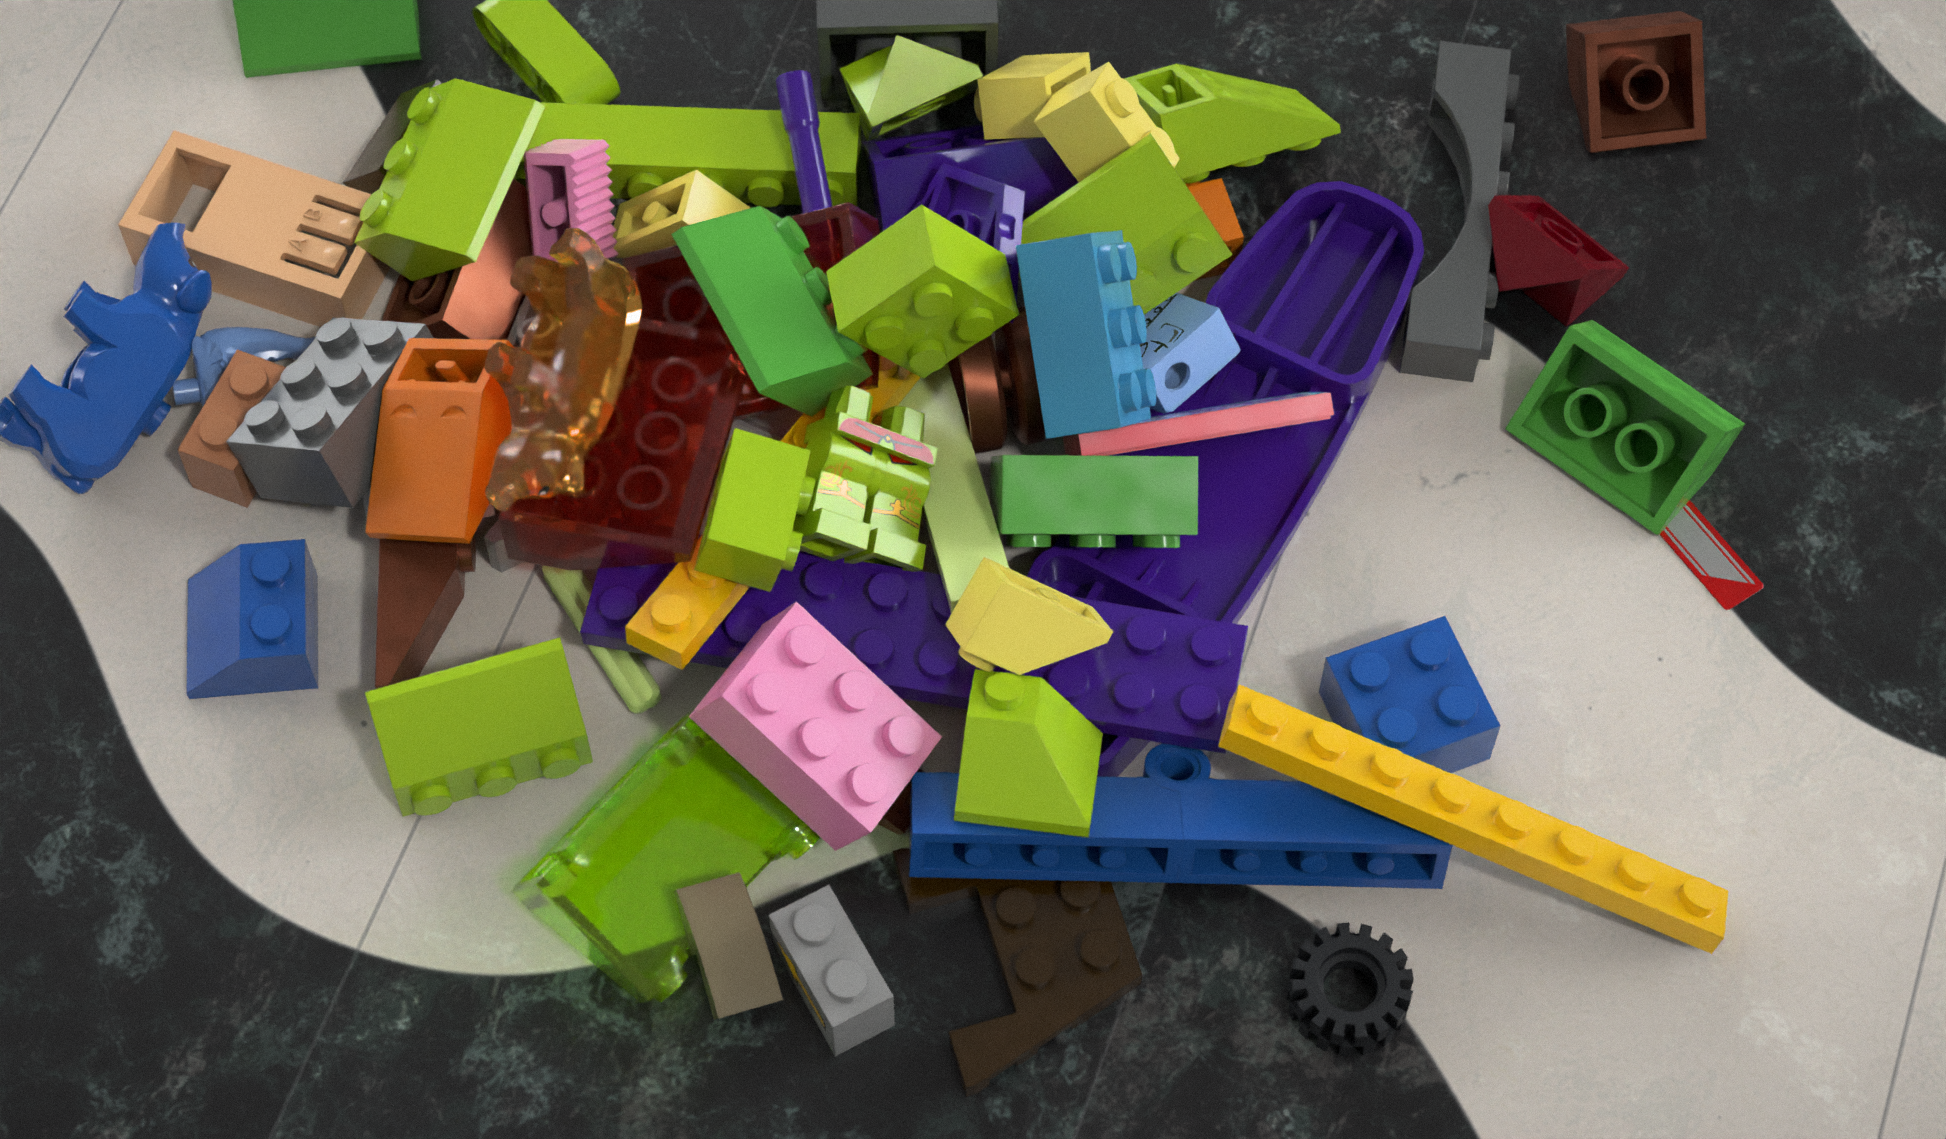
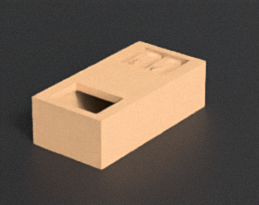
(258, 225)

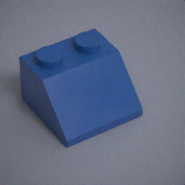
(253, 622)

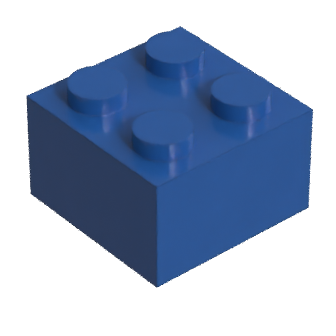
(1413, 696)

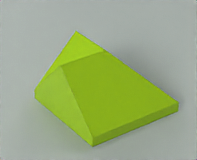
(905, 84)

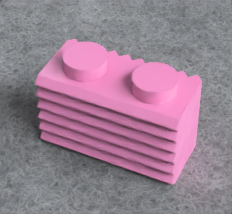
(569, 190)

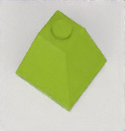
(1026, 757)

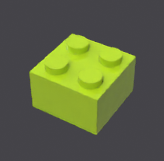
(922, 292)

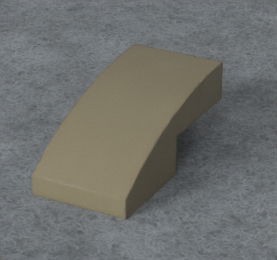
(728, 945)

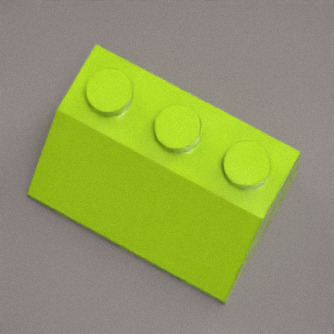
(447, 177)
(1154, 211)
(480, 728)

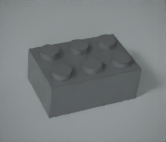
(861, 27)
(321, 419)

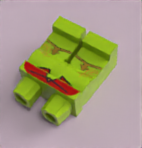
(866, 483)

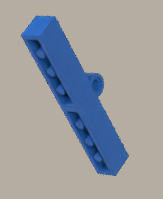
(1182, 830)

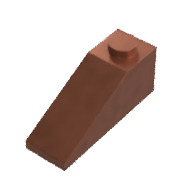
(416, 601)

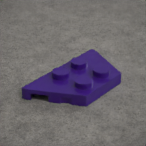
(981, 208)

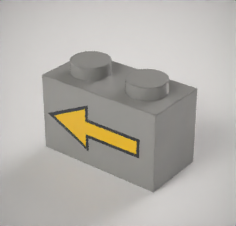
(832, 970)

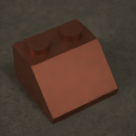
(1637, 80)

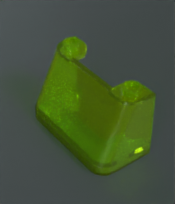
(663, 826)

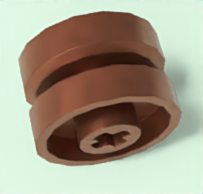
(996, 381)

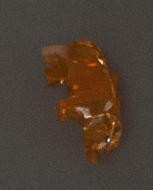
(565, 371)

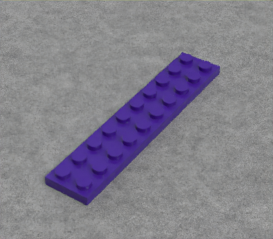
(1152, 681)

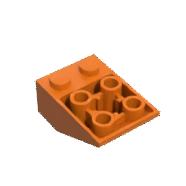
(436, 442)

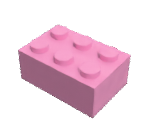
(816, 727)

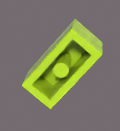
(754, 511)

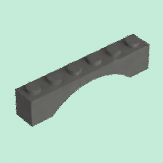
(1447, 308)

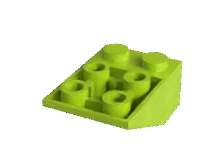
(1227, 118)

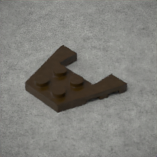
(1057, 952)

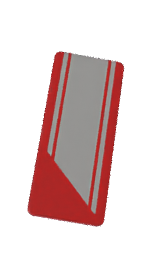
(1710, 558)

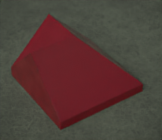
(1549, 256)

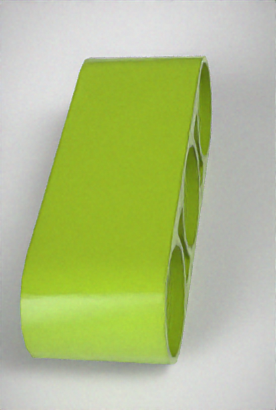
(546, 51)

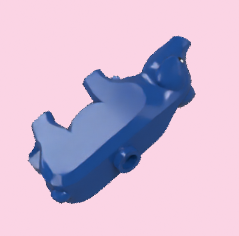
(122, 372)

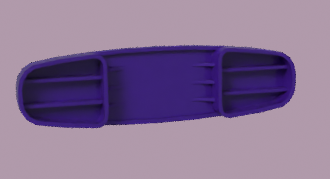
(1312, 312)

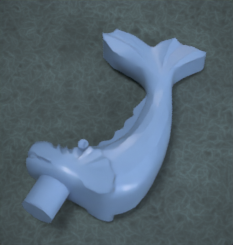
(217, 347)

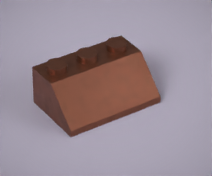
(477, 297)

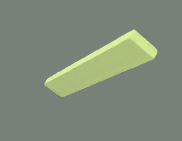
(957, 501)

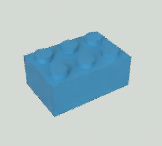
(1086, 333)

